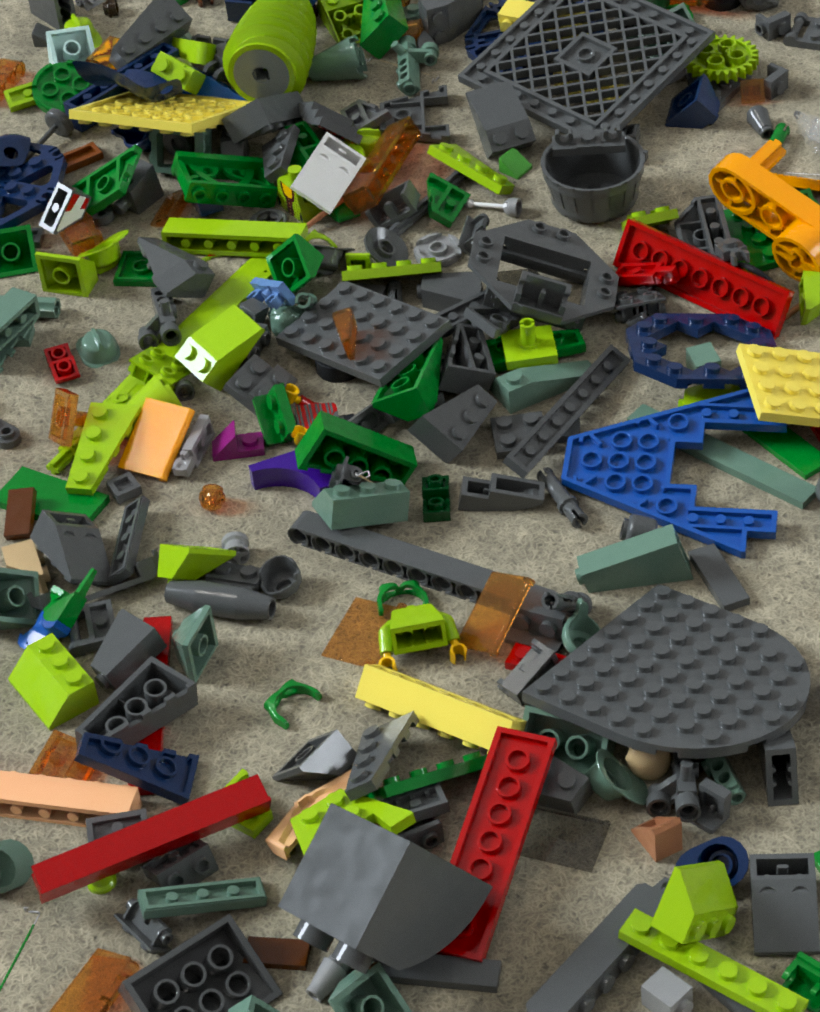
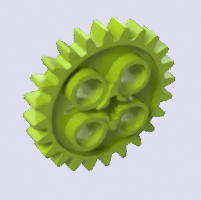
(725, 60)

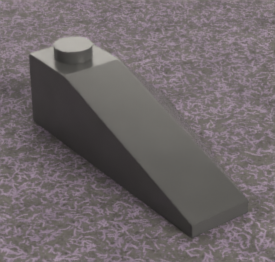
(174, 270)

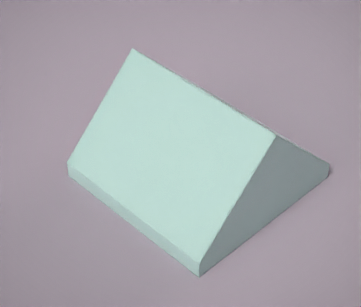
(69, 44)

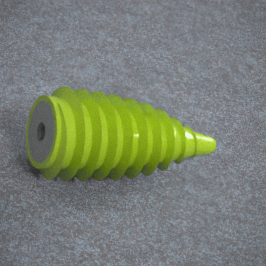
(271, 48)

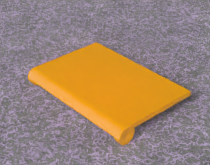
(156, 439)

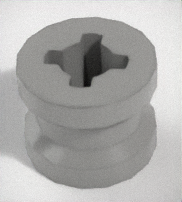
(239, 542)

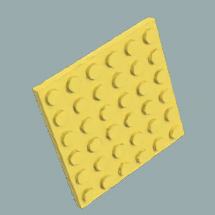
(177, 114)

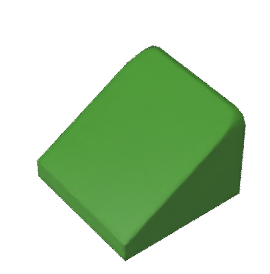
(513, 164)

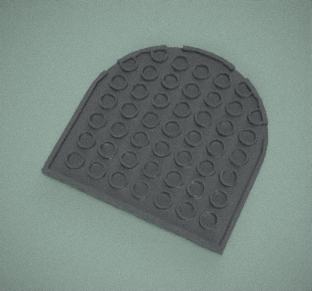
(679, 680)

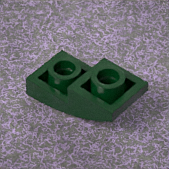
(436, 498)

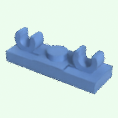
(272, 291)

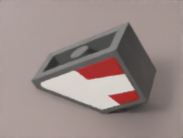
(64, 208)

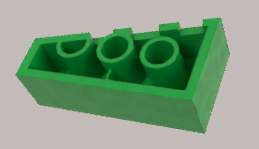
(381, 25)
(334, 438)

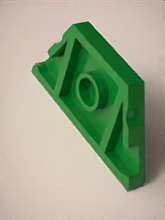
(110, 180)

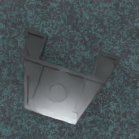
(414, 107)

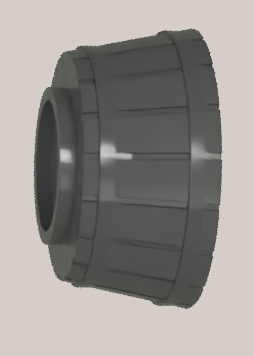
(594, 185)

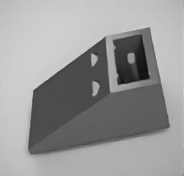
(72, 545)
(784, 904)

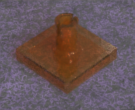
(65, 417)

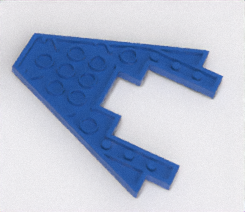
(634, 465)

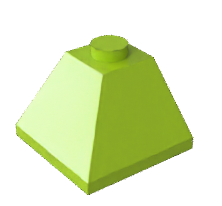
(66, 274)
(190, 562)

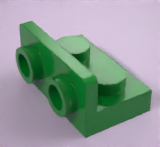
(275, 415)

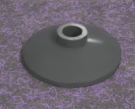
(385, 246)

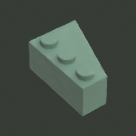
(17, 316)

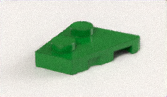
(444, 200)

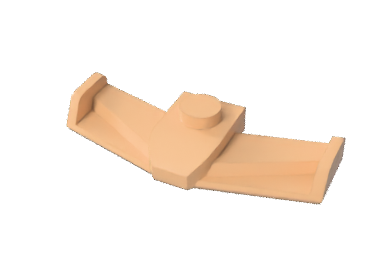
(282, 838)

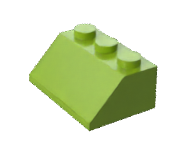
(53, 682)
(697, 903)

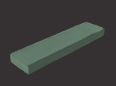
(201, 897)

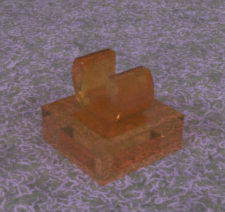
(752, 90)

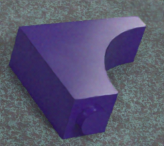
(284, 472)

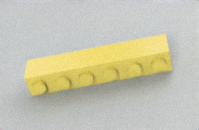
(434, 706)

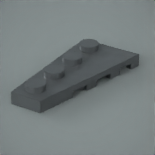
(375, 752)

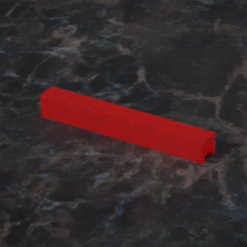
(150, 838)

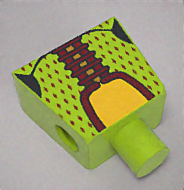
(290, 201)

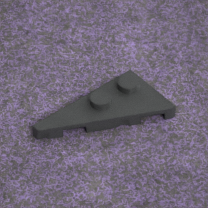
(491, 320)

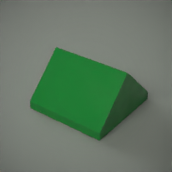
(17, 251)
(294, 262)

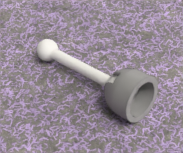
(511, 207)

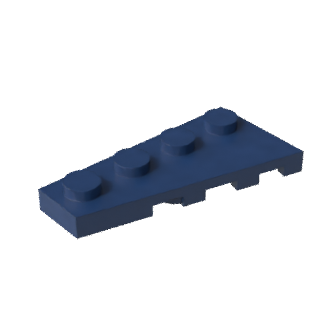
(148, 769)

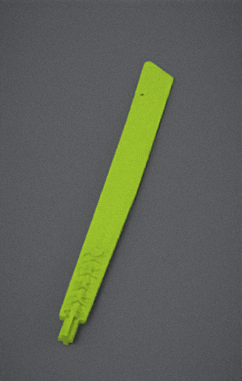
(229, 293)

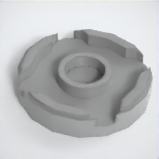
(445, 251)

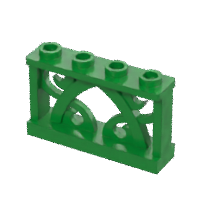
(197, 174)

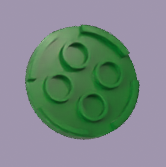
(57, 84)

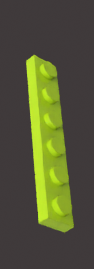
(711, 968)

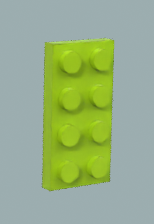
(402, 268)

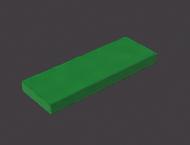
(790, 450)

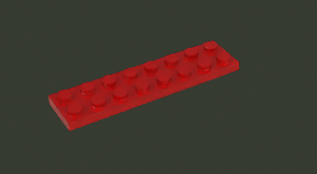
(707, 278)
(498, 827)

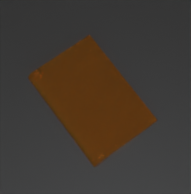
(495, 612)
(357, 634)

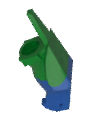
(60, 613)

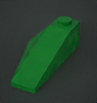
(414, 388)

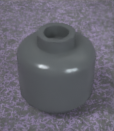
(637, 525)

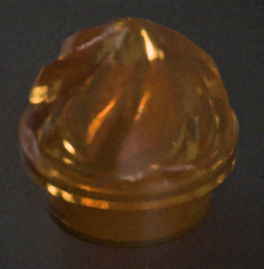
(212, 497)

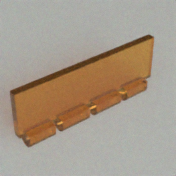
(97, 983)

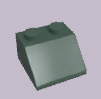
(14, 602)

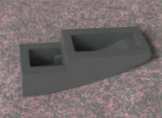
(500, 493)

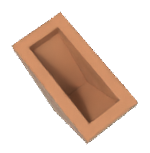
(660, 836)

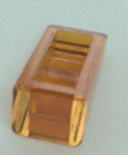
(347, 330)

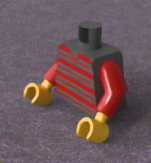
(307, 410)

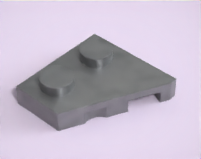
(366, 114)

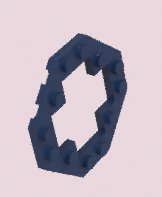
(648, 352)

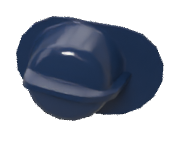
(723, 849)

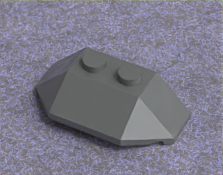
(703, 224)

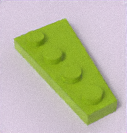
(471, 167)
(99, 442)

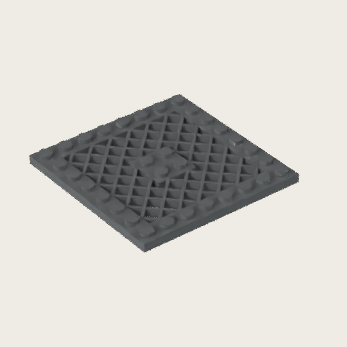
(587, 58)

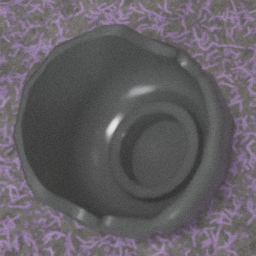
(280, 573)

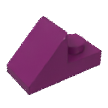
(233, 446)

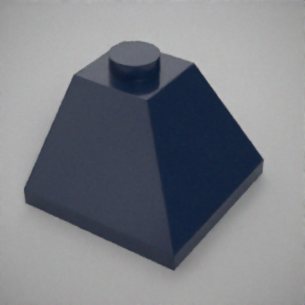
(694, 106)

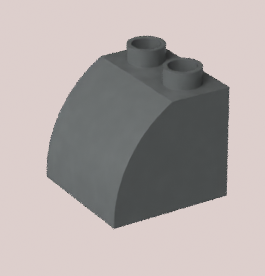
(378, 895)

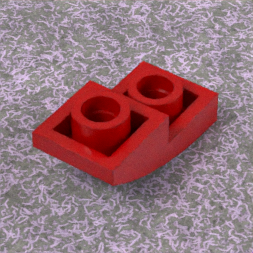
(61, 363)

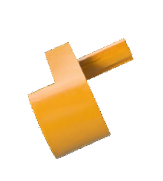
(771, 206)

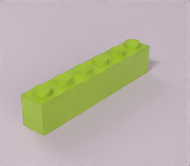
(229, 236)

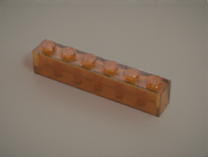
(381, 165)

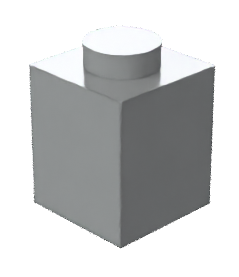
(666, 993)

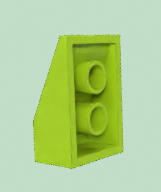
(220, 346)

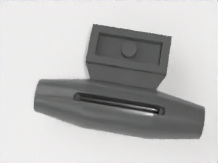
(228, 590)

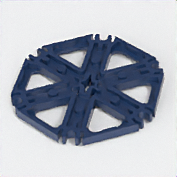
(16, 181)

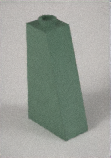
(635, 562)

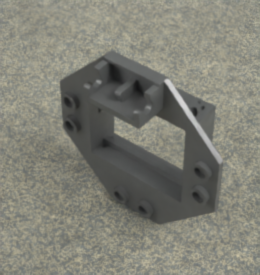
(549, 252)

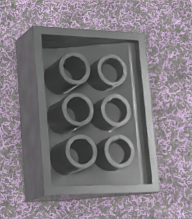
(202, 975)

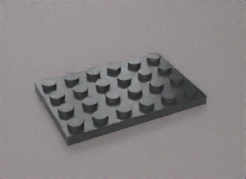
(387, 333)

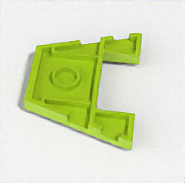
(386, 815)

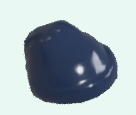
(132, 137)

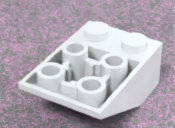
(328, 173)

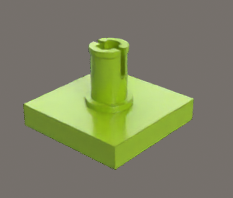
(529, 345)

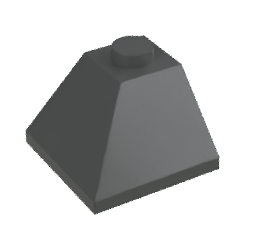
(319, 759)

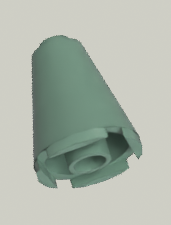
(339, 62)

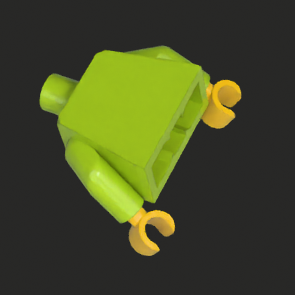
(417, 630)

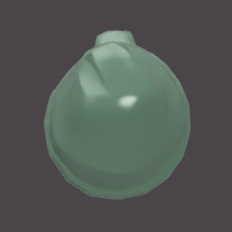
(283, 317)
(578, 627)

